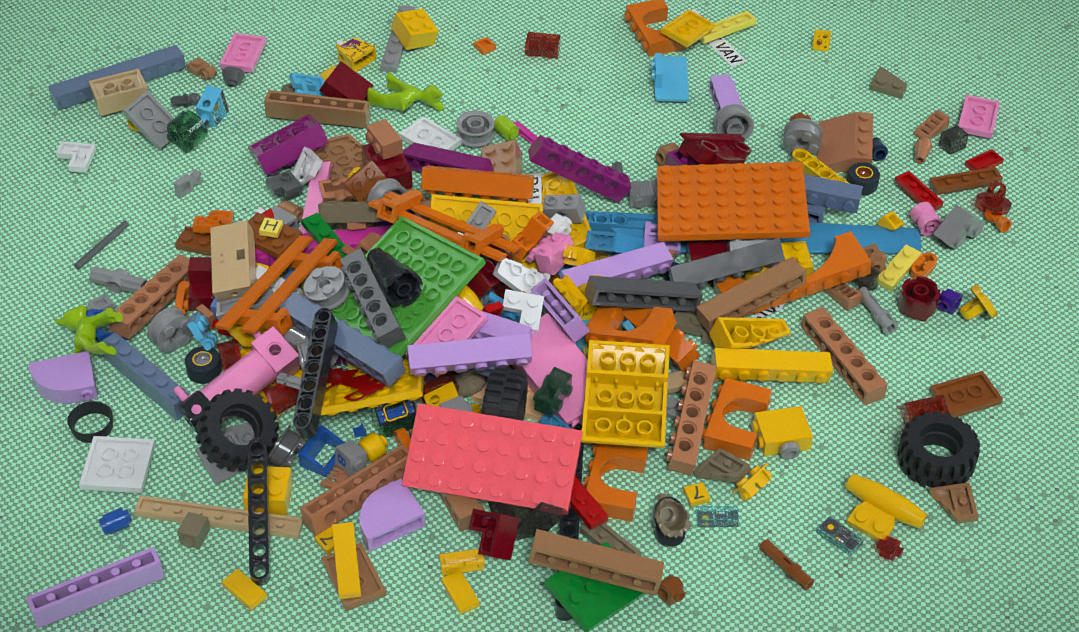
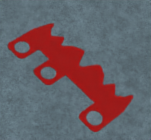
(359, 382)

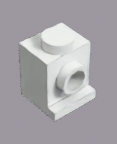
(560, 225)

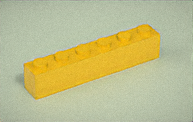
(772, 365)

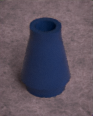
(879, 150)

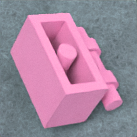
(550, 252)

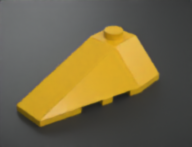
(747, 332)

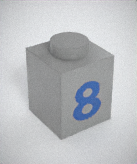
(350, 457)

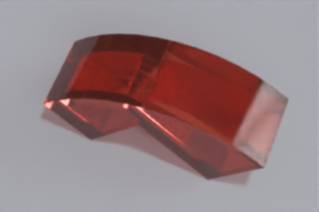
(228, 353)
(281, 397)

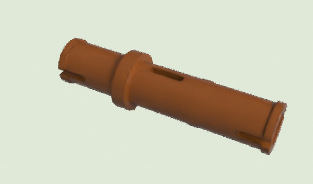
(793, 570)

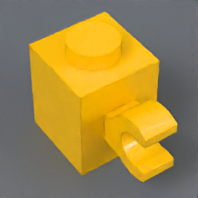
(577, 256)

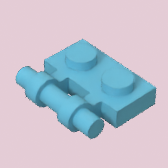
(304, 82)
(199, 327)

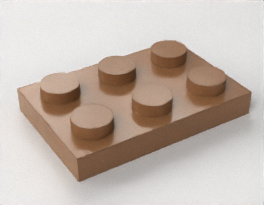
(370, 583)

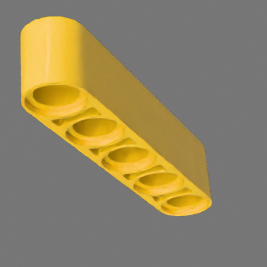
(813, 166)

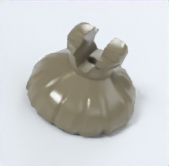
(469, 383)

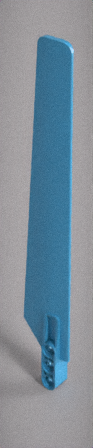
(820, 240)

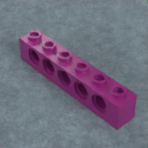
(579, 168)

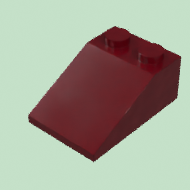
(484, 280)

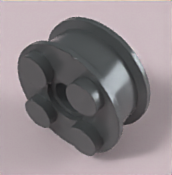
(284, 447)

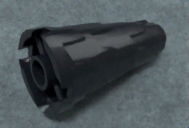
(395, 279)

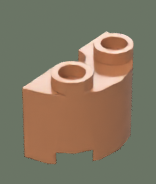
(335, 191)

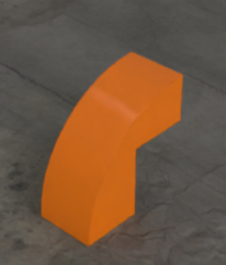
(532, 234)

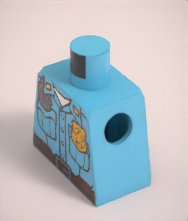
(212, 106)

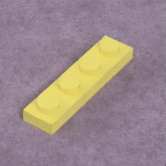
(729, 26)

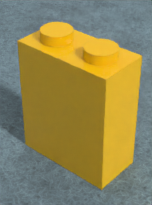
(780, 427)

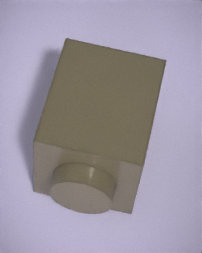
(193, 530)

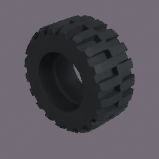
(506, 394)
(236, 404)
(941, 431)

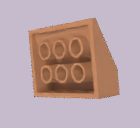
(846, 141)

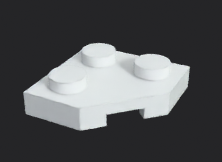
(307, 166)

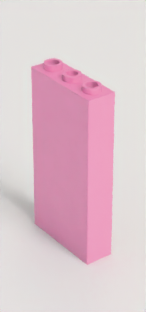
(555, 348)

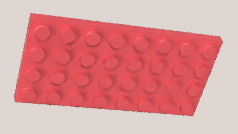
(492, 458)

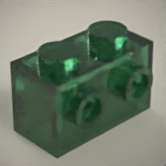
(553, 392)

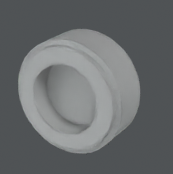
(789, 450)

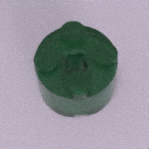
(186, 131)

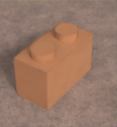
(384, 139)

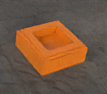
(484, 45)

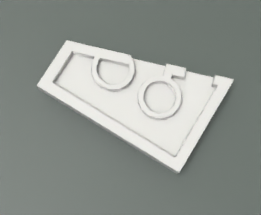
(517, 276)

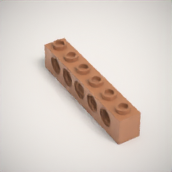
(151, 297)
(845, 356)
(681, 460)
(352, 492)

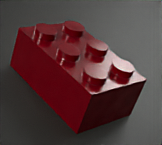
(393, 167)

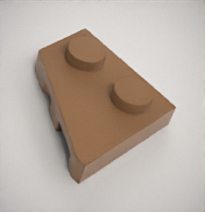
(956, 501)

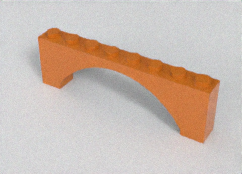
(844, 264)

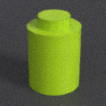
(506, 128)

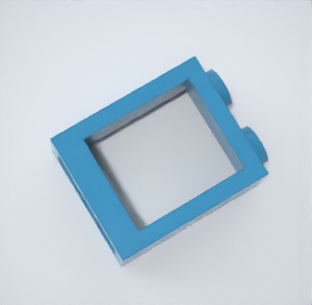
(612, 242)

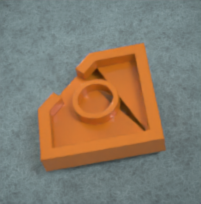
(216, 218)

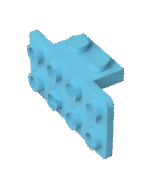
(670, 78)

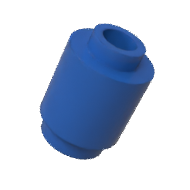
(115, 521)

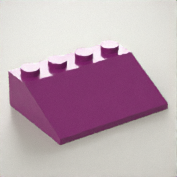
(287, 144)

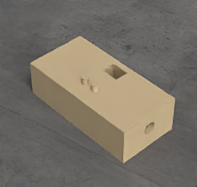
(232, 260)

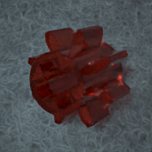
(889, 548)

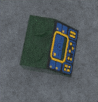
(393, 416)

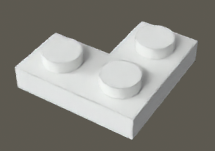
(79, 153)
(527, 304)

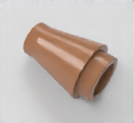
(922, 149)

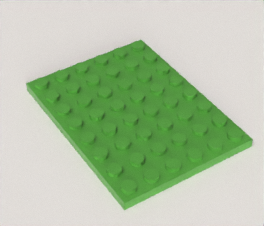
(443, 271)

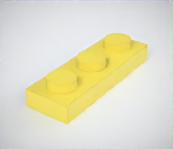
(898, 267)

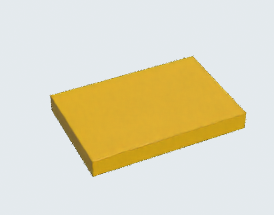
(687, 28)

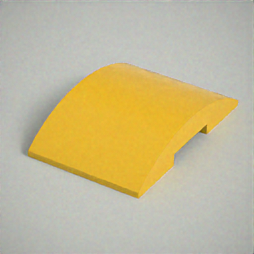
(626, 394)

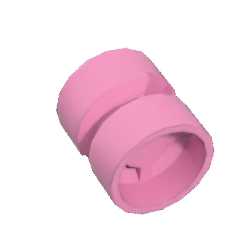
(925, 218)

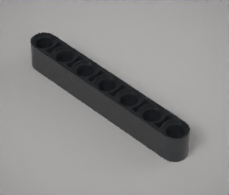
(315, 373)
(262, 520)

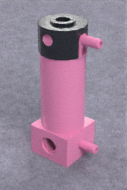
(253, 372)

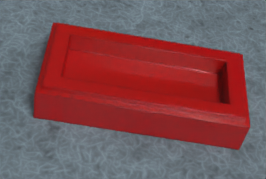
(984, 160)

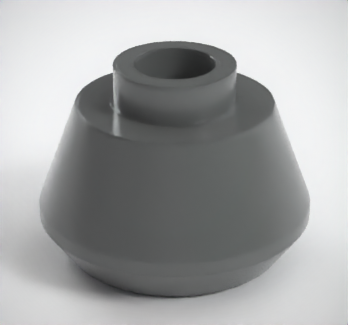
(232, 76)

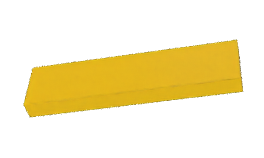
(346, 560)

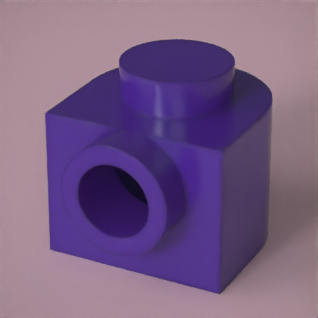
(949, 301)

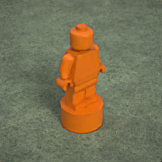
(1002, 223)

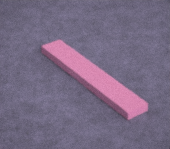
(314, 195)

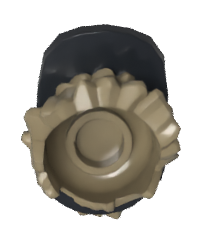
(670, 520)

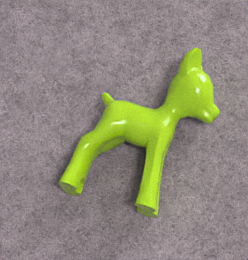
(404, 95)
(85, 327)

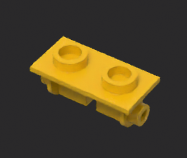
(570, 293)
(757, 476)
(461, 560)

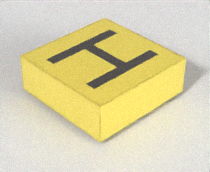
(271, 227)

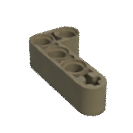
(347, 212)

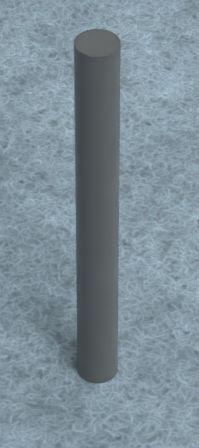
(103, 243)

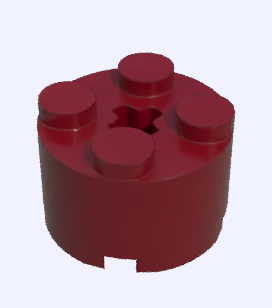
(919, 298)

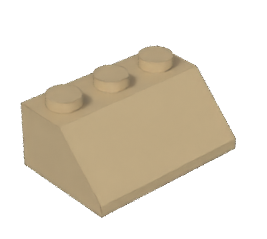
(117, 91)

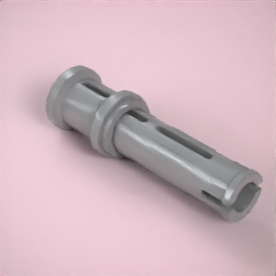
(881, 315)

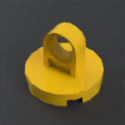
(978, 305)

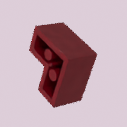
(200, 282)
(497, 533)

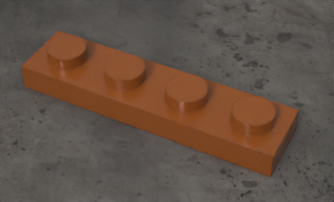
(964, 180)

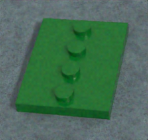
(588, 599)

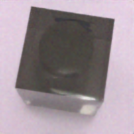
(953, 139)

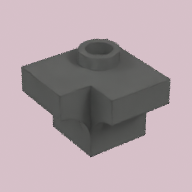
(284, 185)

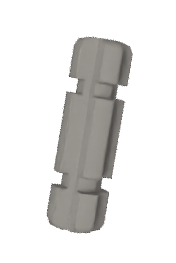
(290, 381)

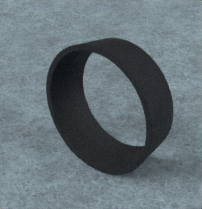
(89, 408)

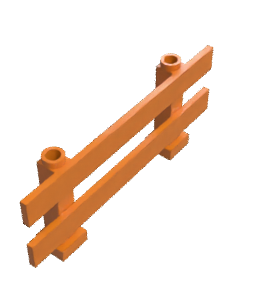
(474, 240)
(265, 315)

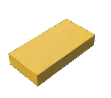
(244, 589)
(460, 592)

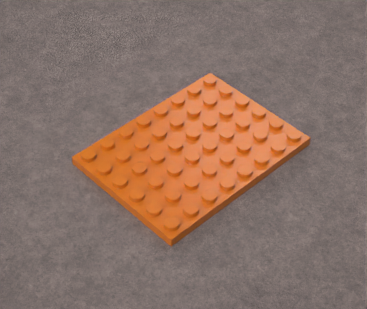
(732, 201)

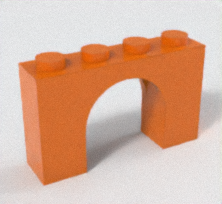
(651, 40)
(654, 330)
(734, 396)
(615, 502)

